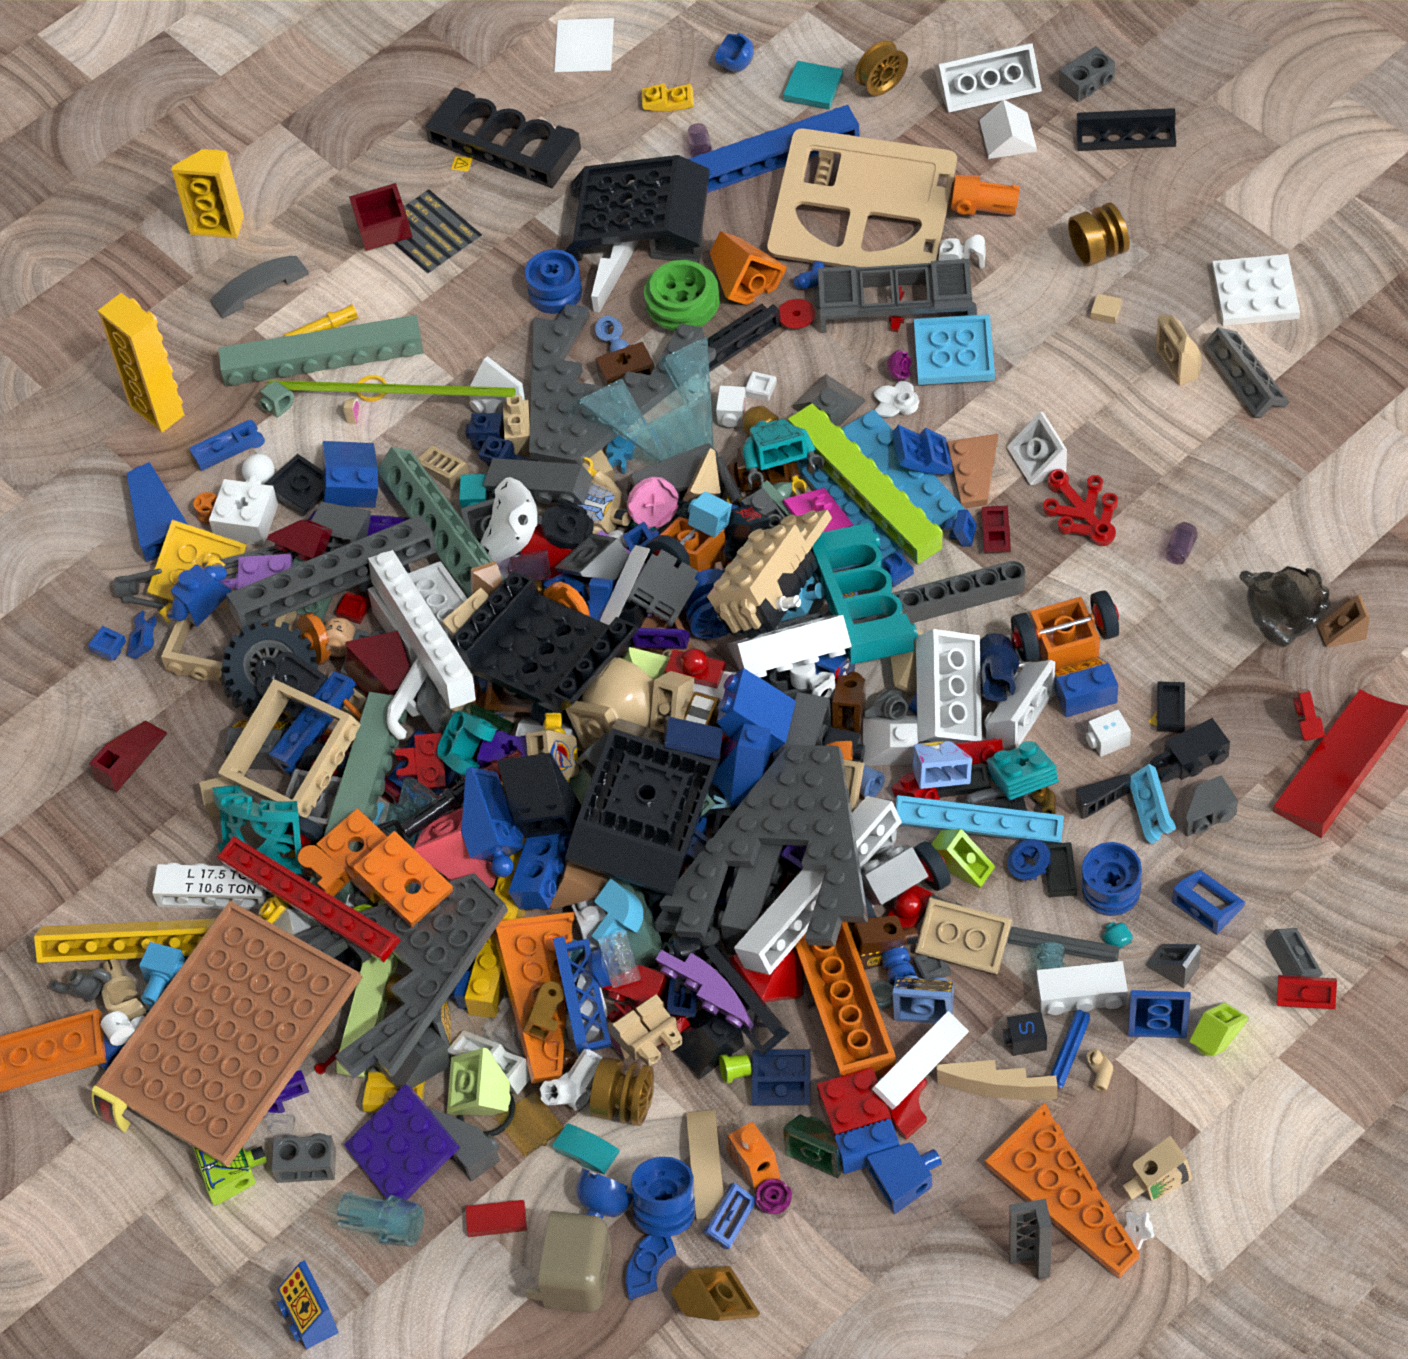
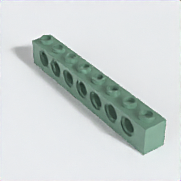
(422, 497)

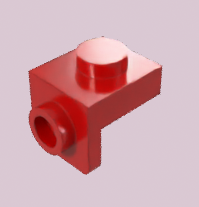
(909, 787)

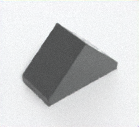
(1176, 962)

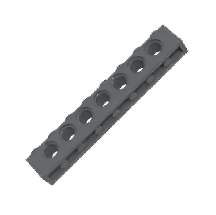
(328, 573)

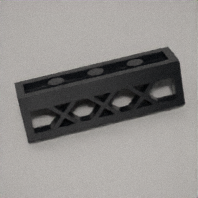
(1125, 125)
(743, 333)
(752, 1000)

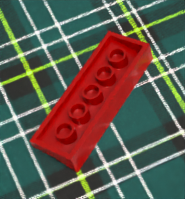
(1341, 762)

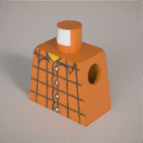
(751, 1150)

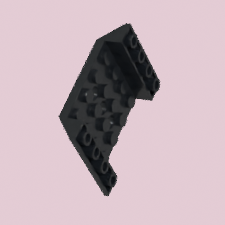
(665, 202)
(519, 626)

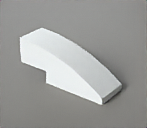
(513, 1066)

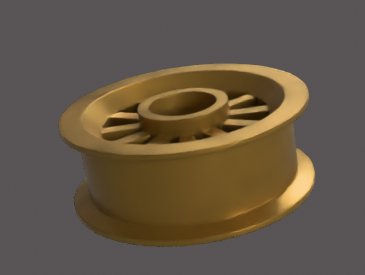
(881, 67)

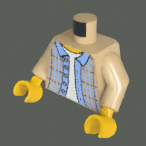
(604, 502)

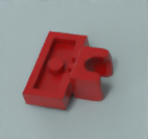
(1311, 725)
(423, 762)

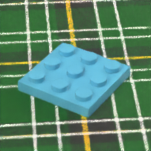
(954, 349)

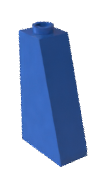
(152, 509)

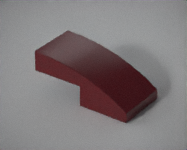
(996, 529)

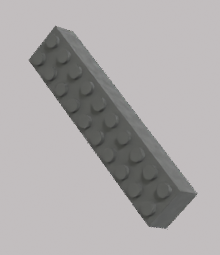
(760, 886)

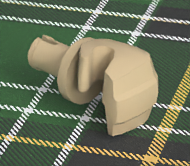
(120, 993)

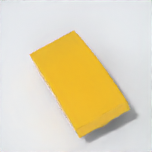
(663, 99)
(273, 909)

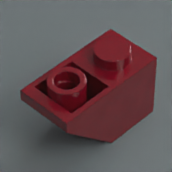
(304, 537)

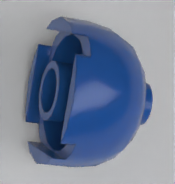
(602, 1195)

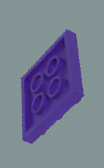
(402, 1145)

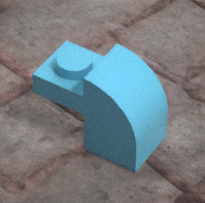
(623, 910)

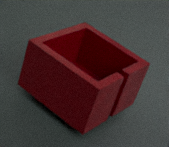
(380, 216)

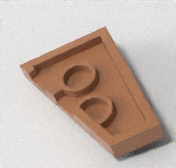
(973, 468)

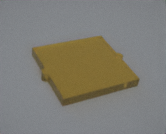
(531, 1125)

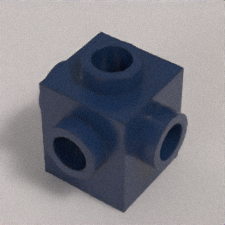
(483, 425)

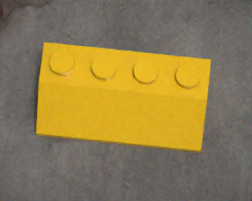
(209, 194)

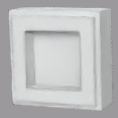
(760, 386)

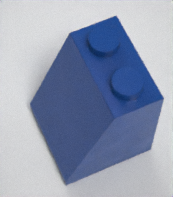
(755, 703)

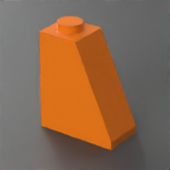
(744, 269)

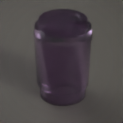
(698, 140)
(1181, 543)

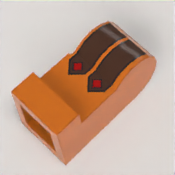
(326, 870)

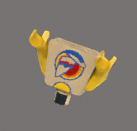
(558, 743)

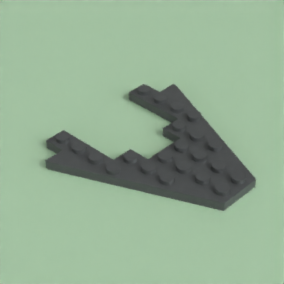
(558, 425)
(794, 803)
(436, 954)

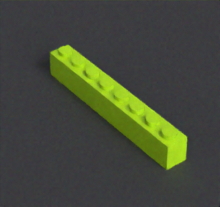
(870, 487)

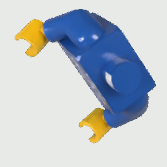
(197, 593)

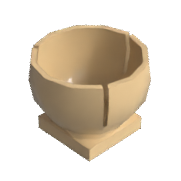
(616, 693)

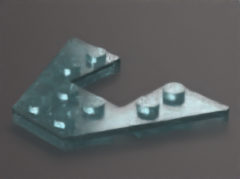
(675, 431)

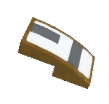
(702, 709)

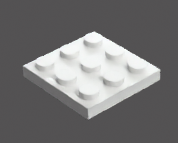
(1255, 290)

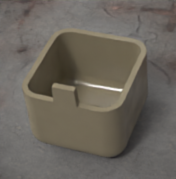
(573, 1263)

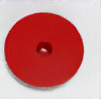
(797, 313)

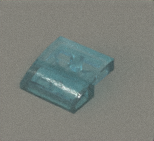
(412, 799)

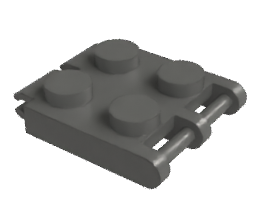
(664, 586)

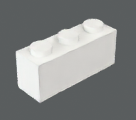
(1082, 988)

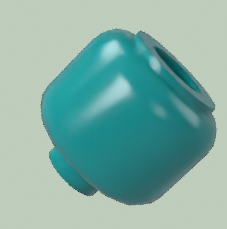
(1117, 935)

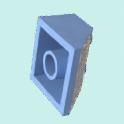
(922, 999)

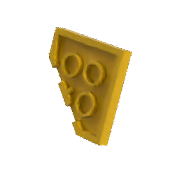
(184, 549)

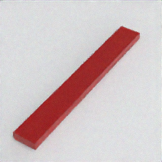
(309, 899)

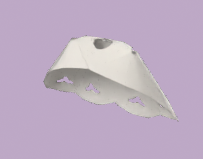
(504, 520)

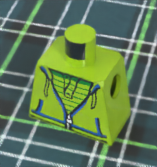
(225, 1181)

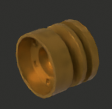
(1098, 234)
(627, 1091)

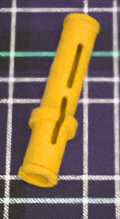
(330, 321)

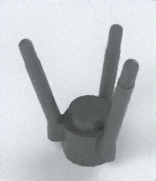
(129, 585)

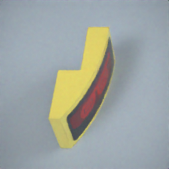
(109, 1109)

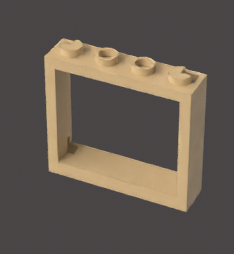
(199, 667)
(258, 730)

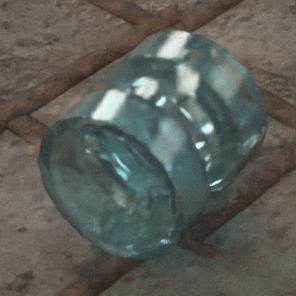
(1050, 955)

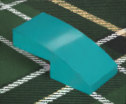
(585, 1147)

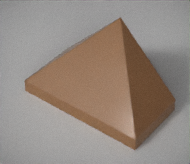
(485, 577)

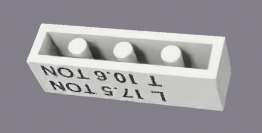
(204, 887)

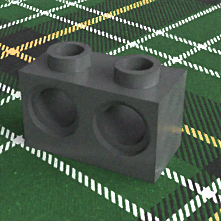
(1087, 74)
(303, 1165)

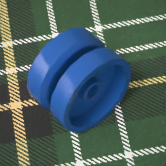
(553, 281)

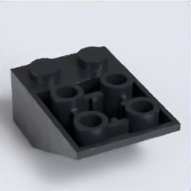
(539, 795)

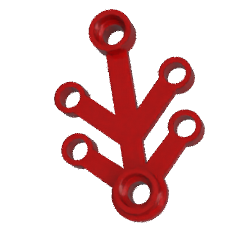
(1082, 509)

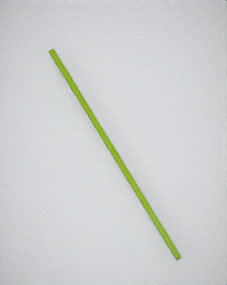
(398, 388)

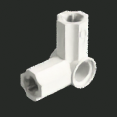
(574, 1086)

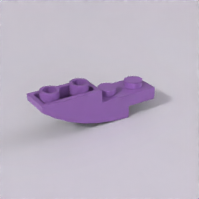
(709, 985)

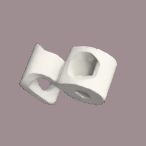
(952, 249)
(805, 676)
(119, 1028)

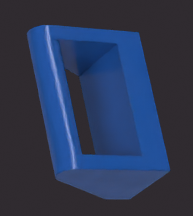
(1200, 908)

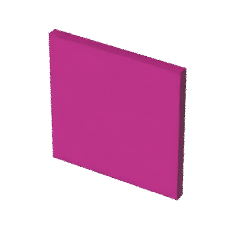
(818, 501)

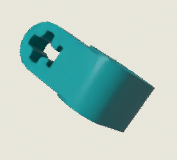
(462, 739)

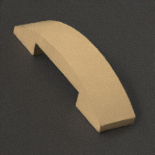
(705, 1162)

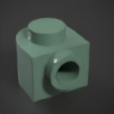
(276, 399)

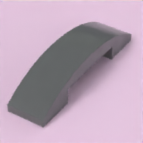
(256, 280)

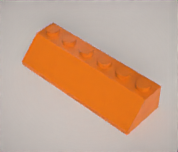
(846, 1005)

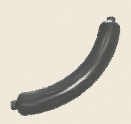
(986, 794)

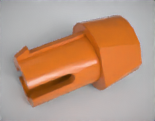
(972, 194)

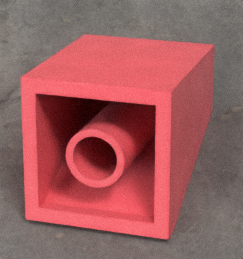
(446, 851)

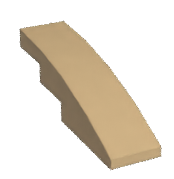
(985, 1080)

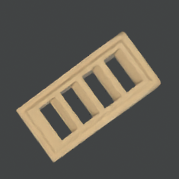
(449, 479)

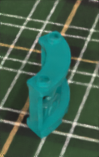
(238, 805)

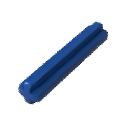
(1070, 1047)

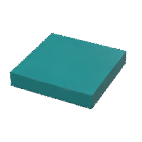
(813, 84)

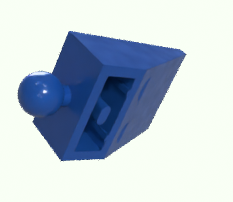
(488, 821)

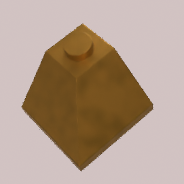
(713, 1295)

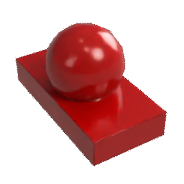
(697, 665)
(910, 906)

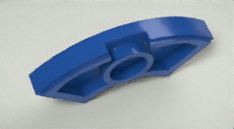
(599, 968)
(645, 1265)

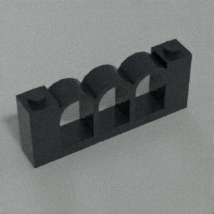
(462, 107)

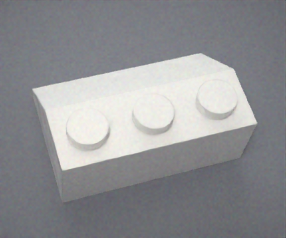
(1020, 711)

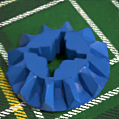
(1030, 849)

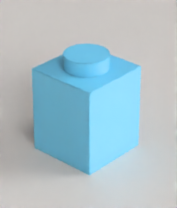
(709, 514)

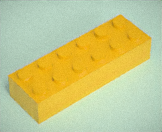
(141, 361)

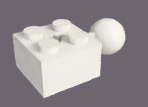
(246, 508)

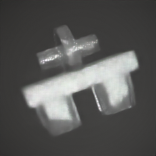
(619, 958)

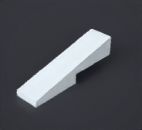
(610, 271)
(920, 1060)

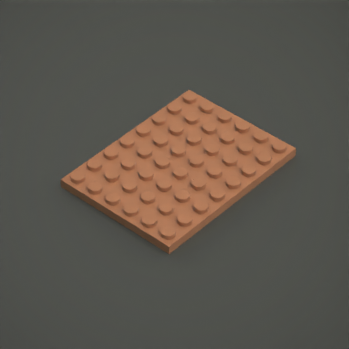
(229, 1032)

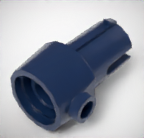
(997, 666)

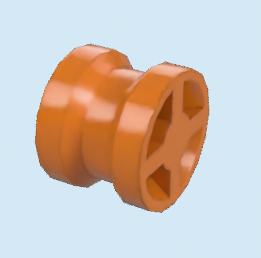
(202, 502)

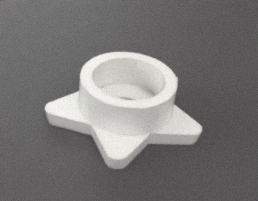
(1145, 1228)

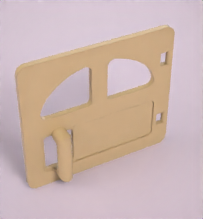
(870, 180)

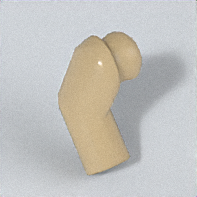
(1102, 1067)

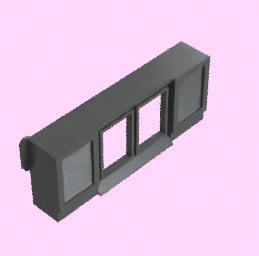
(842, 294)

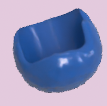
(735, 52)

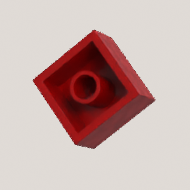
(851, 1102)

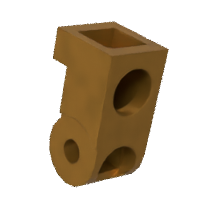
(539, 1020)

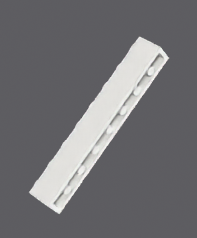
(422, 629)
(791, 912)

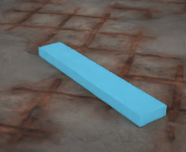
(979, 819)

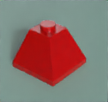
(781, 984)

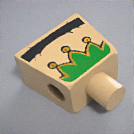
(1159, 1171)

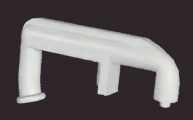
(404, 699)

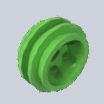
(680, 284)

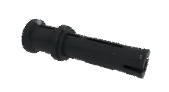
(449, 800)

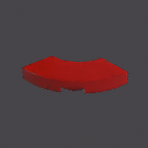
(907, 1114)

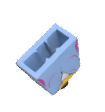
(940, 764)

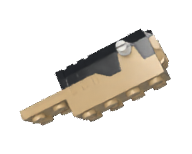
(768, 575)

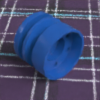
(699, 610)
(1113, 865)
(663, 1196)

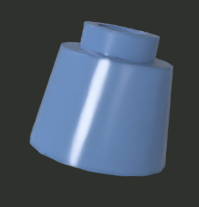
(871, 782)

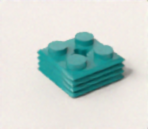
(1022, 770)

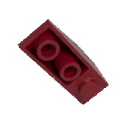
(125, 754)

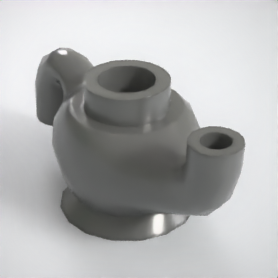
(83, 983)

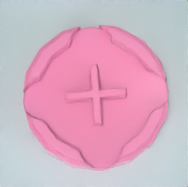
(653, 502)

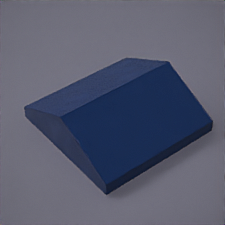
(692, 737)

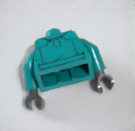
(775, 445)

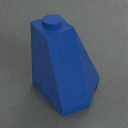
(743, 762)

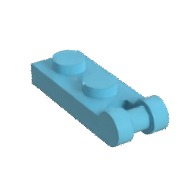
(1151, 803)

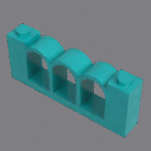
(872, 638)

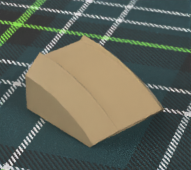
(1177, 349)

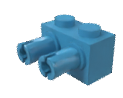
(159, 968)

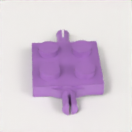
(257, 568)

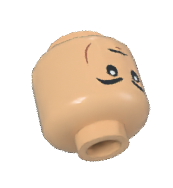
(339, 632)

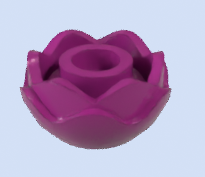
(898, 365)
(771, 1188)

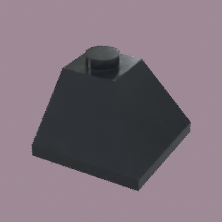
(706, 1040)

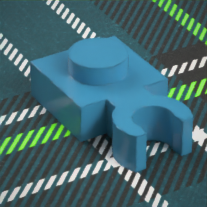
(619, 451)

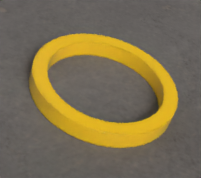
(375, 398)

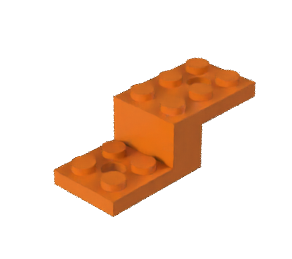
(385, 867)

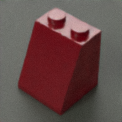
(377, 663)

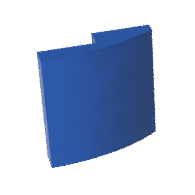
(923, 451)

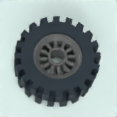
(251, 643)

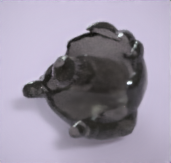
(1286, 602)

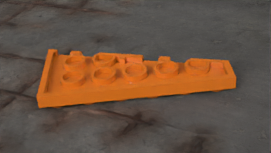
(527, 963)
(1044, 1166)

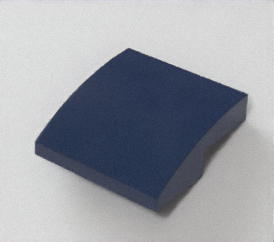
(782, 1078)

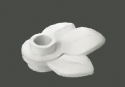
(896, 399)

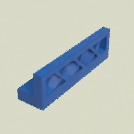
(311, 723)
(570, 990)

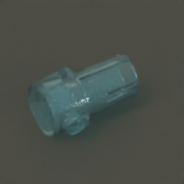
(393, 1220)

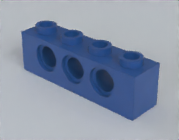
(539, 871)

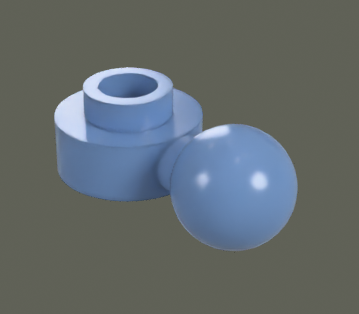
(614, 338)

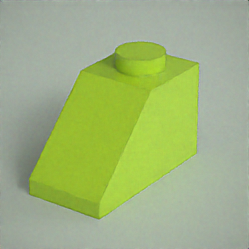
(963, 856)
(1217, 1029)

